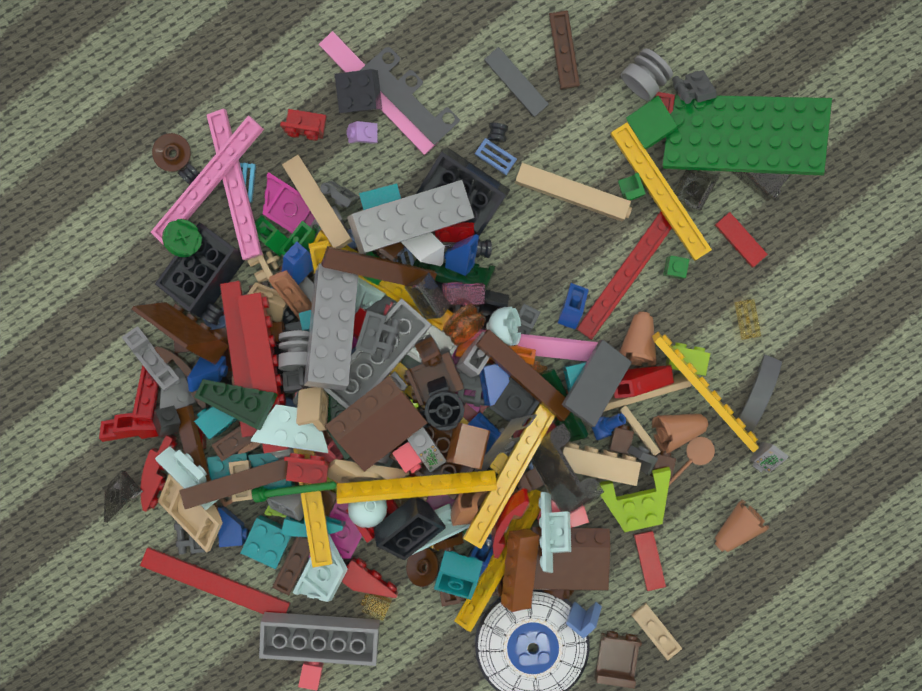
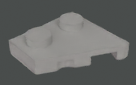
(177, 394)

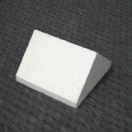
(426, 249)

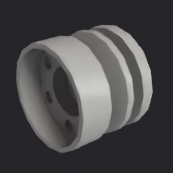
(646, 74)
(296, 345)

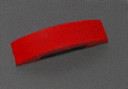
(515, 506)

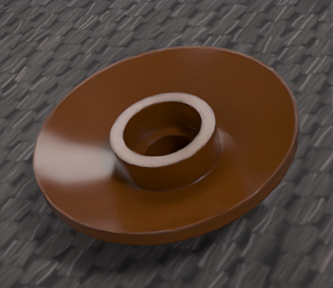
(163, 147)
(416, 568)

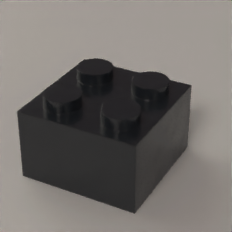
(358, 91)
(514, 402)

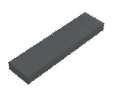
(516, 82)

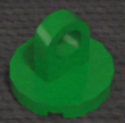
(181, 238)

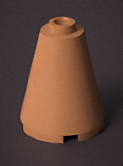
(638, 342)
(677, 430)
(740, 527)

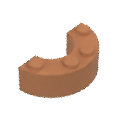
(467, 506)

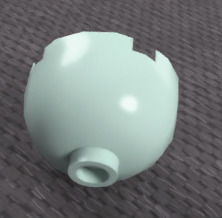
(505, 324)
(367, 513)

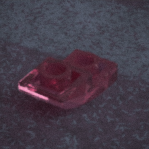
(464, 294)

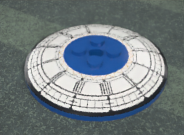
(504, 641)

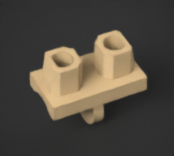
(264, 274)

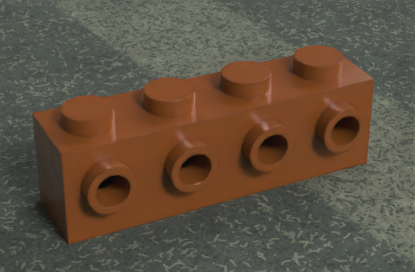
(520, 569)

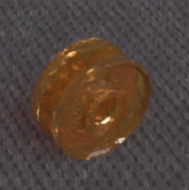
(464, 324)

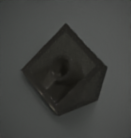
(695, 189)
(428, 297)
(119, 495)

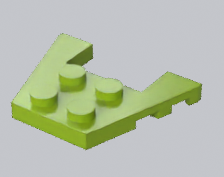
(639, 508)

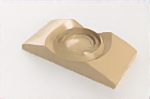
(348, 471)
(196, 521)

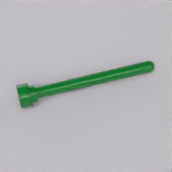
(261, 493)

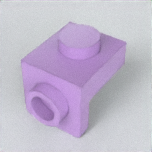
(362, 132)

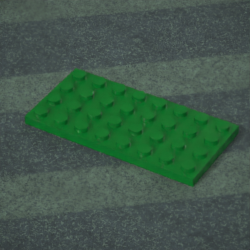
(750, 135)

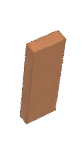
(290, 292)

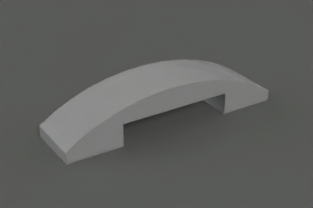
(150, 359)

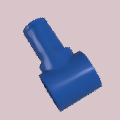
(606, 425)

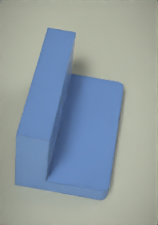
(583, 621)

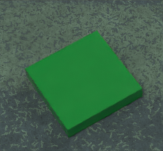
(652, 122)

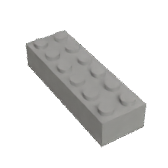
(410, 217)
(331, 329)
(370, 369)
(319, 638)

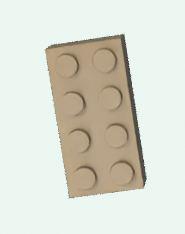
(602, 465)

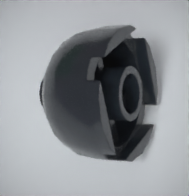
(444, 410)

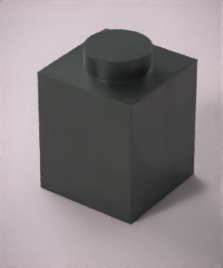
(166, 421)

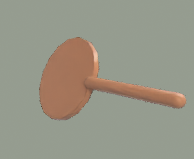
(699, 451)

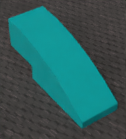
(295, 528)

